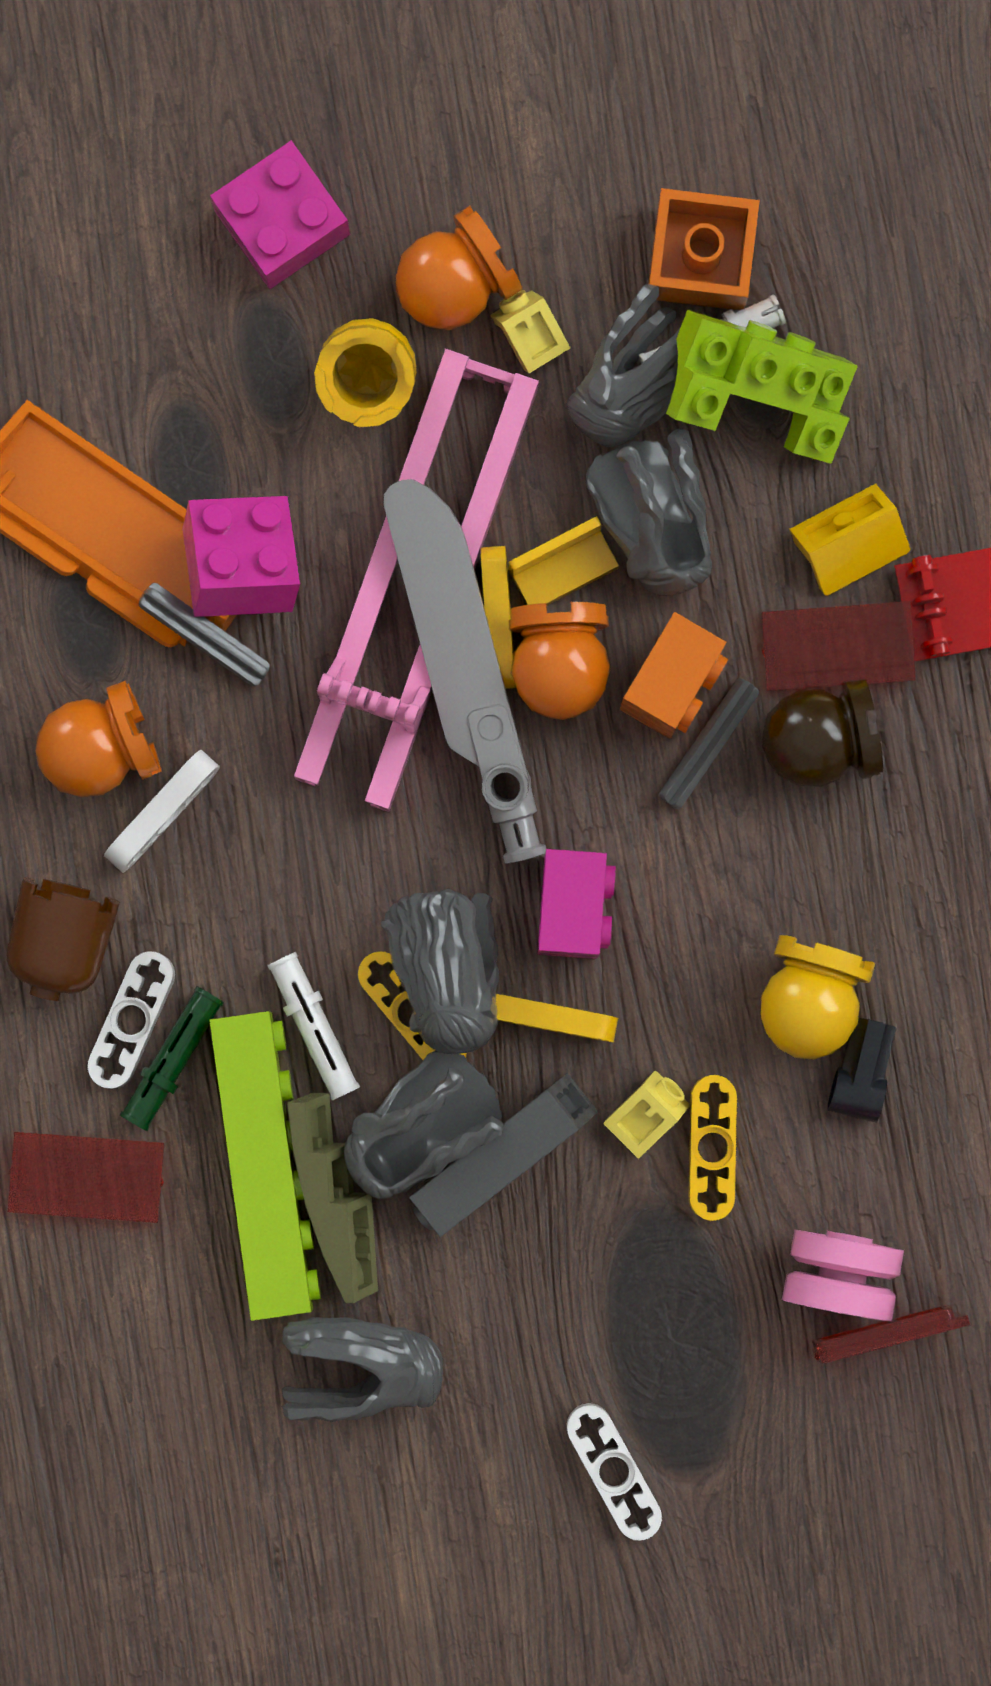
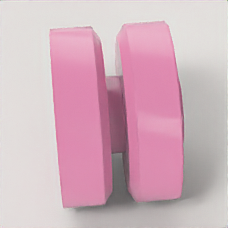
(843, 1274)

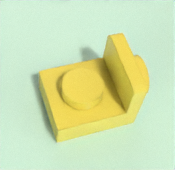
(530, 329)
(647, 1113)

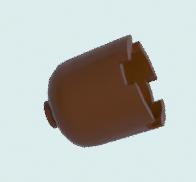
(59, 937)

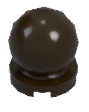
(819, 737)

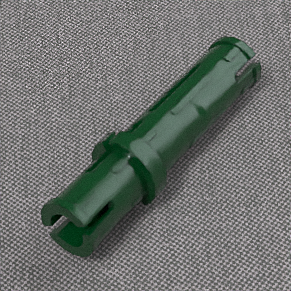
(171, 1059)

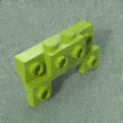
(756, 365)

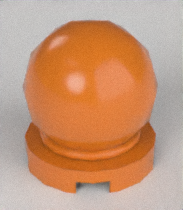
(450, 275)
(560, 661)
(93, 744)

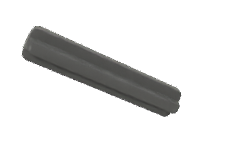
(204, 634)
(709, 743)

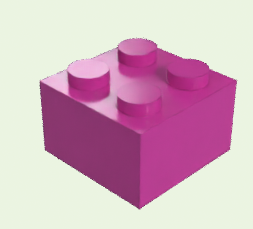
(280, 214)
(240, 556)
(573, 904)

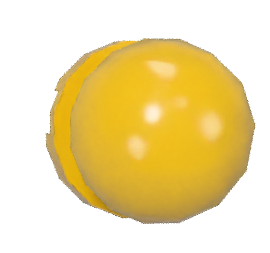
(365, 372)
(812, 1000)

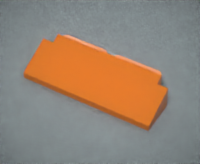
(92, 519)

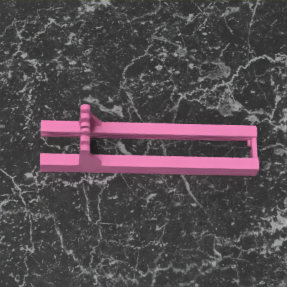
(337, 686)

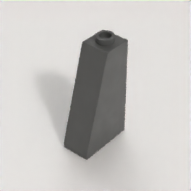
(491, 1167)

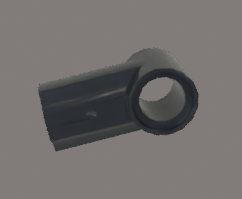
(860, 1081)

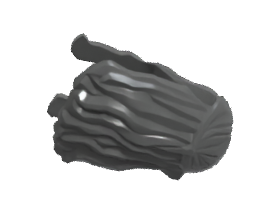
(624, 400)
(649, 515)
(447, 966)
(422, 1125)
(402, 1365)

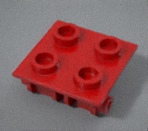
(948, 602)

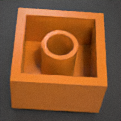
(703, 248)
(672, 676)

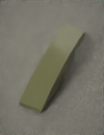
(337, 1213)

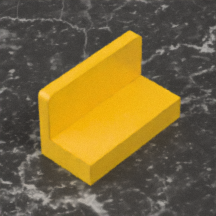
(851, 539)
(563, 564)

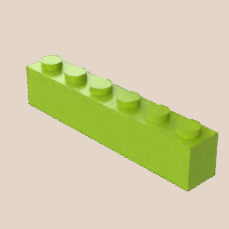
(262, 1165)

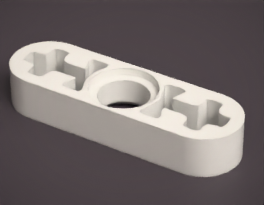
(161, 811)
(105, 1049)
(643, 1498)

